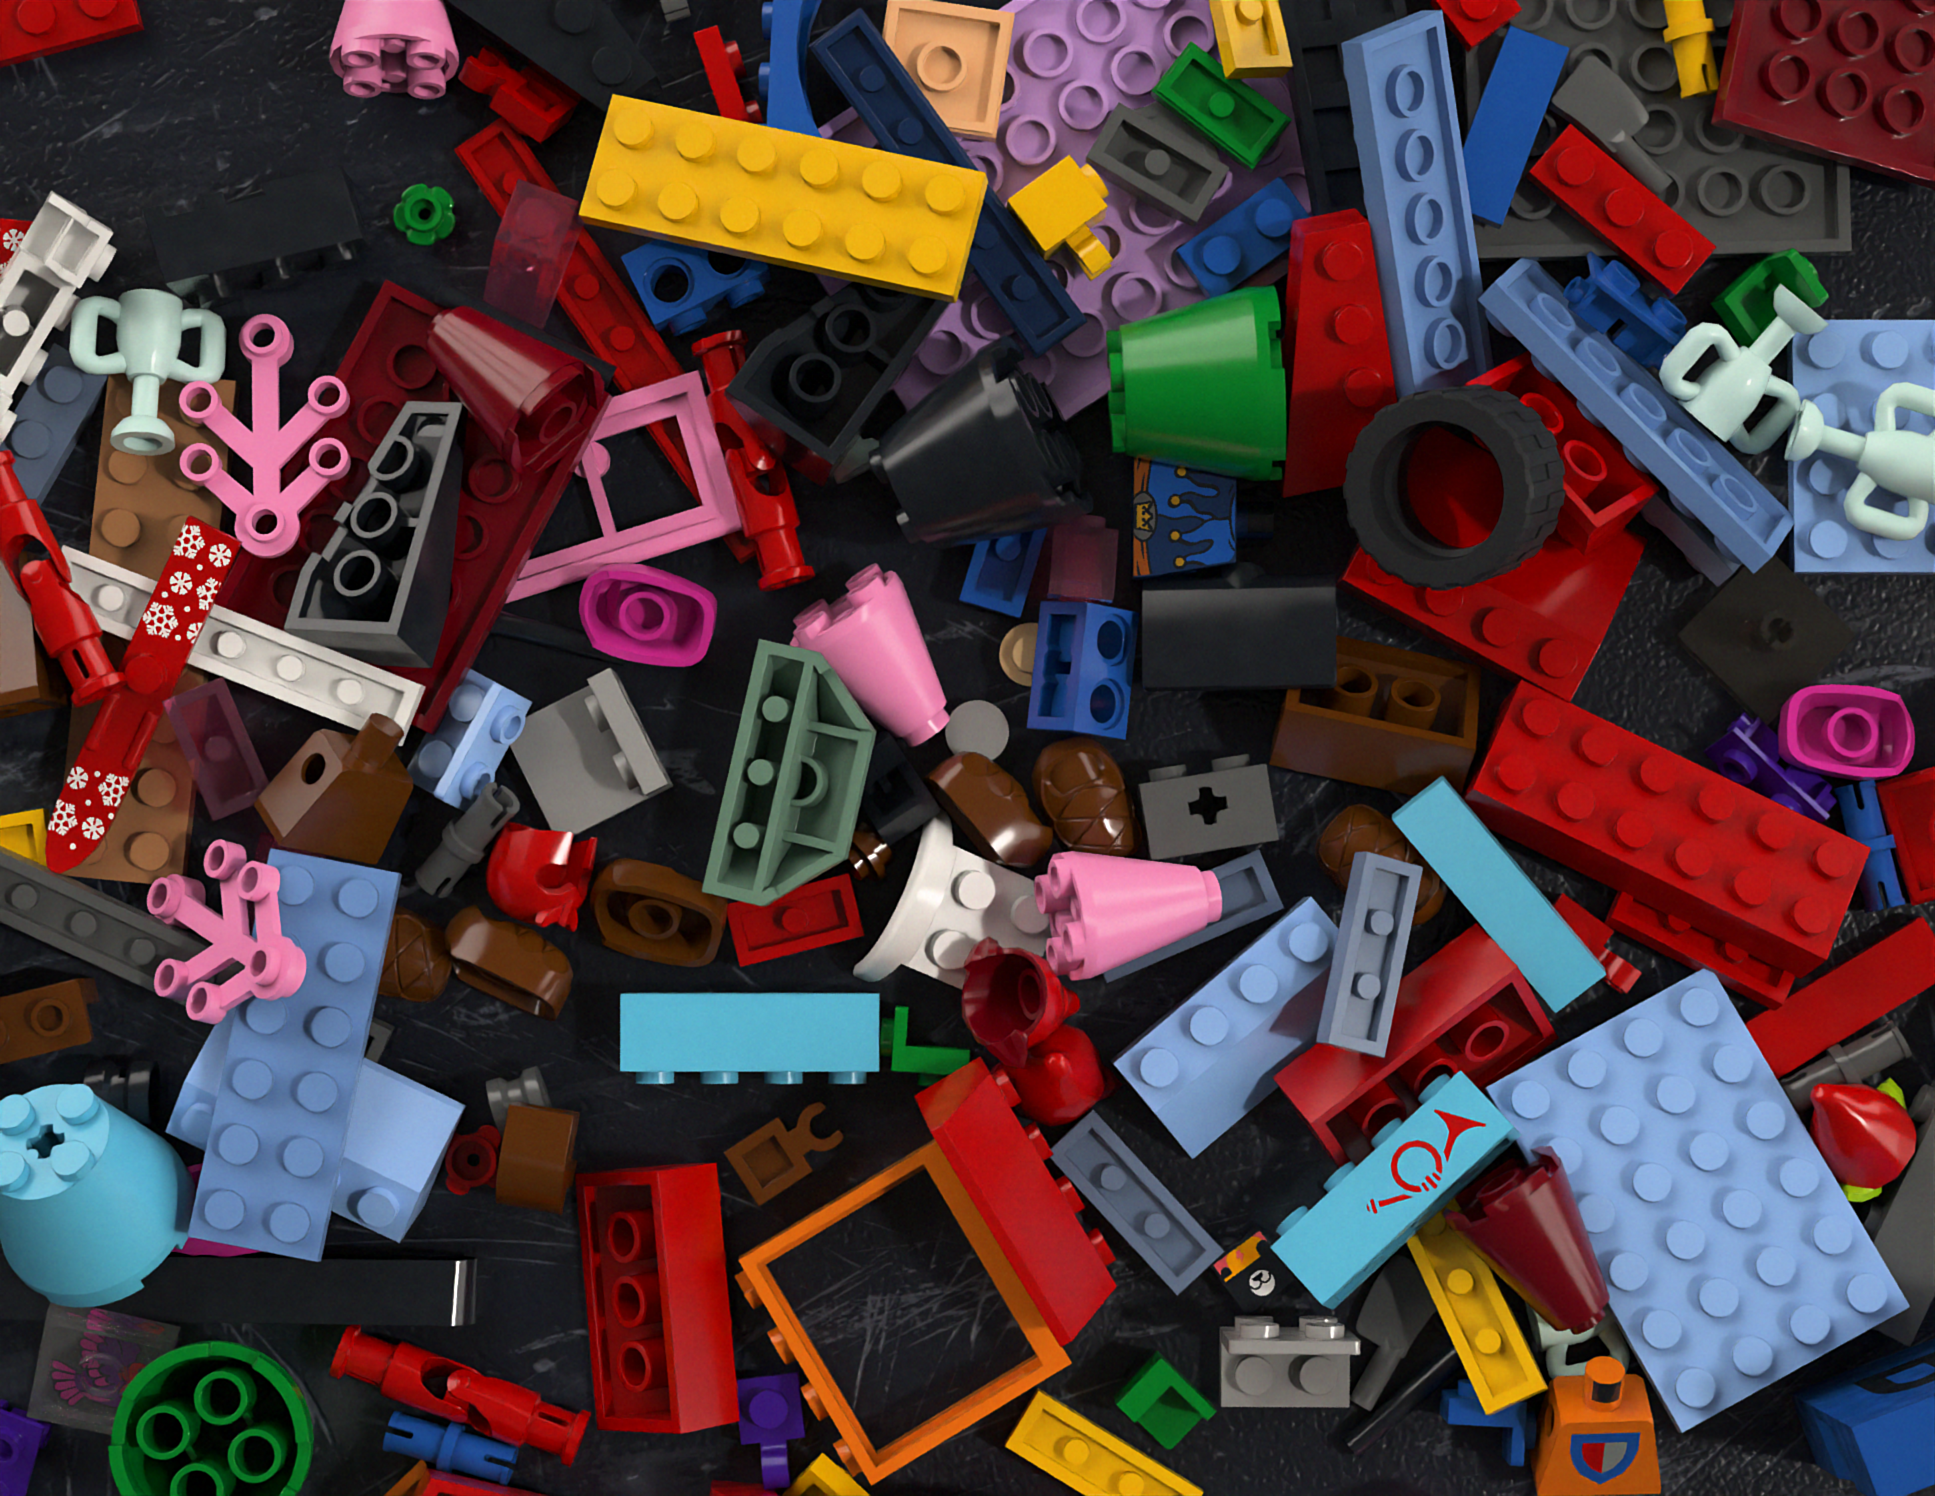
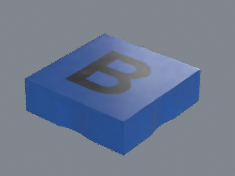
(1875, 1422)

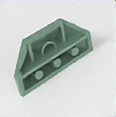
(789, 779)

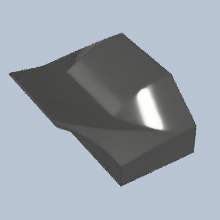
(1158, 161)

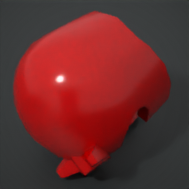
(540, 874)

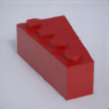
(1331, 349)

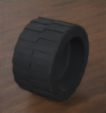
(1380, 498)

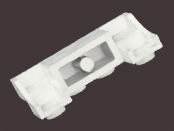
(39, 288)

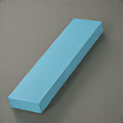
(1498, 894)

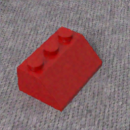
(1598, 478)

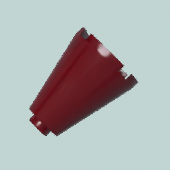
(514, 386)
(1534, 1239)

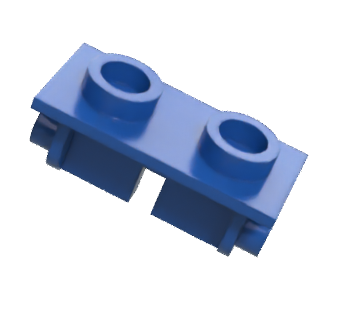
(1614, 294)

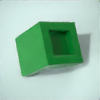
(1163, 1401)

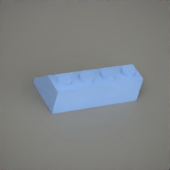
(1235, 1030)
(391, 1145)

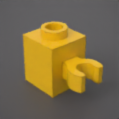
(1060, 212)

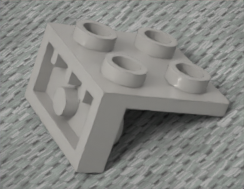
(589, 756)
(1285, 1364)

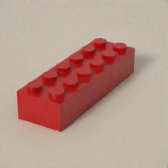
(1664, 830)

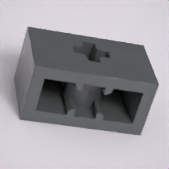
(1245, 816)

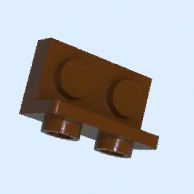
(46, 1019)

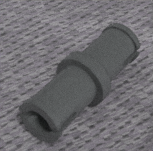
(467, 839)
(1847, 1064)

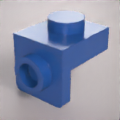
(1519, 1425)

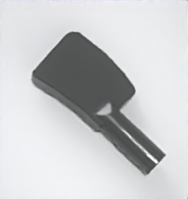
(1610, 116)
(1391, 1318)

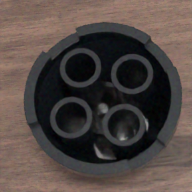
(982, 456)

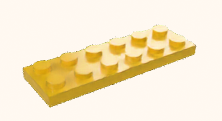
(784, 198)

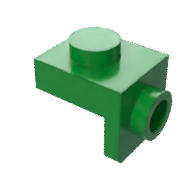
(1749, 300)
(929, 1062)

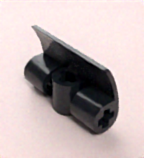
(1239, 631)

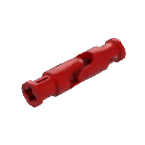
(764, 519)
(58, 612)
(486, 1403)

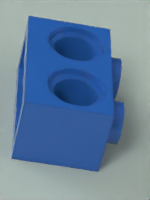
(705, 289)
(1083, 669)

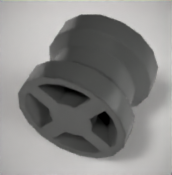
(527, 1089)

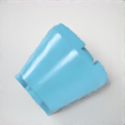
(86, 1196)

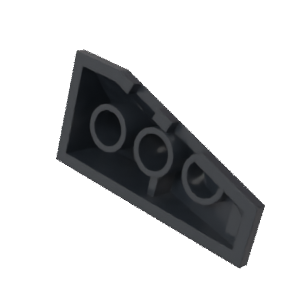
(830, 371)
(390, 563)

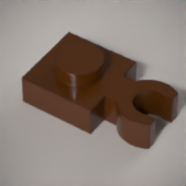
(775, 1157)

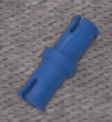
(1869, 829)
(450, 1447)

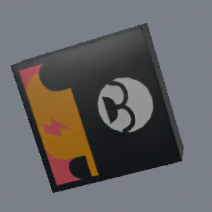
(1252, 1270)

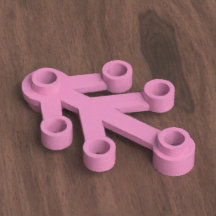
(267, 446)
(271, 961)

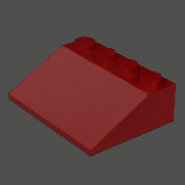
(1524, 624)

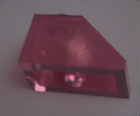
(532, 252)
(1083, 562)
(216, 748)

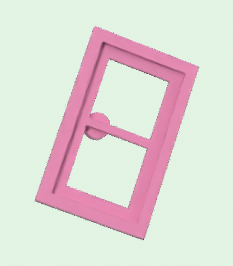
(679, 397)

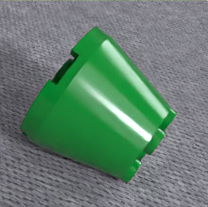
(1202, 386)
(172, 1418)

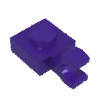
(770, 1416)

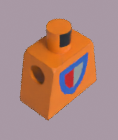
(1596, 1435)

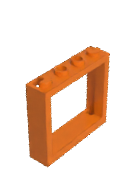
(822, 1390)

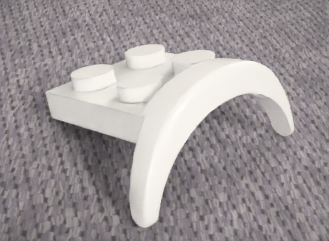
(952, 906)

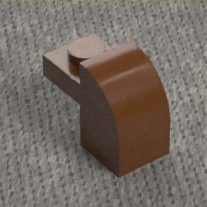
(537, 1157)

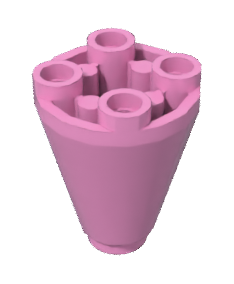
(394, 48)
(878, 654)
(1119, 909)

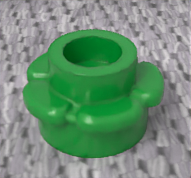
(425, 231)

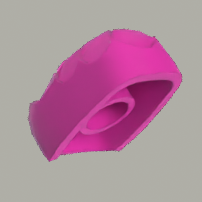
(647, 615)
(1846, 732)

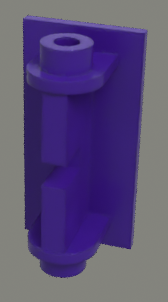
(1750, 758)

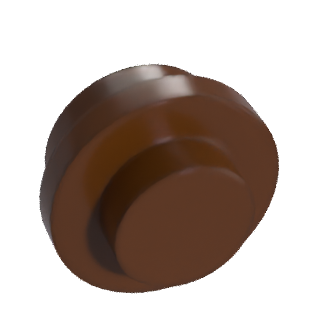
(868, 854)

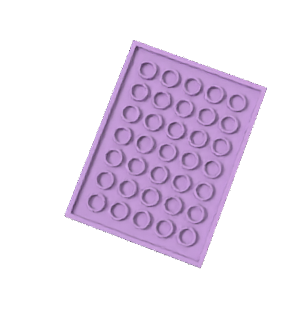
(1060, 87)

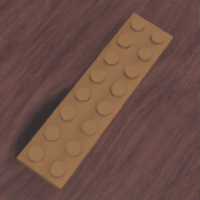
(135, 526)

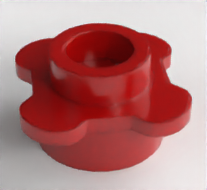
(462, 1174)

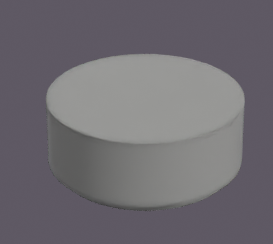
(977, 728)

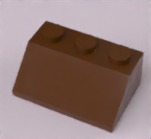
(1387, 722)

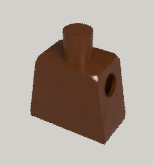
(340, 793)

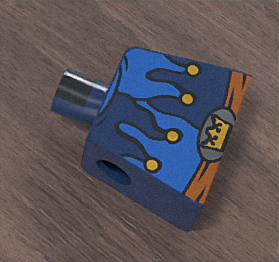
(1188, 520)

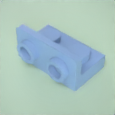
(470, 741)

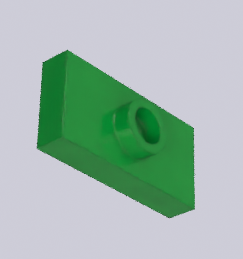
(1220, 108)

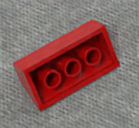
(1450, 1015)
(1018, 1196)
(657, 1298)

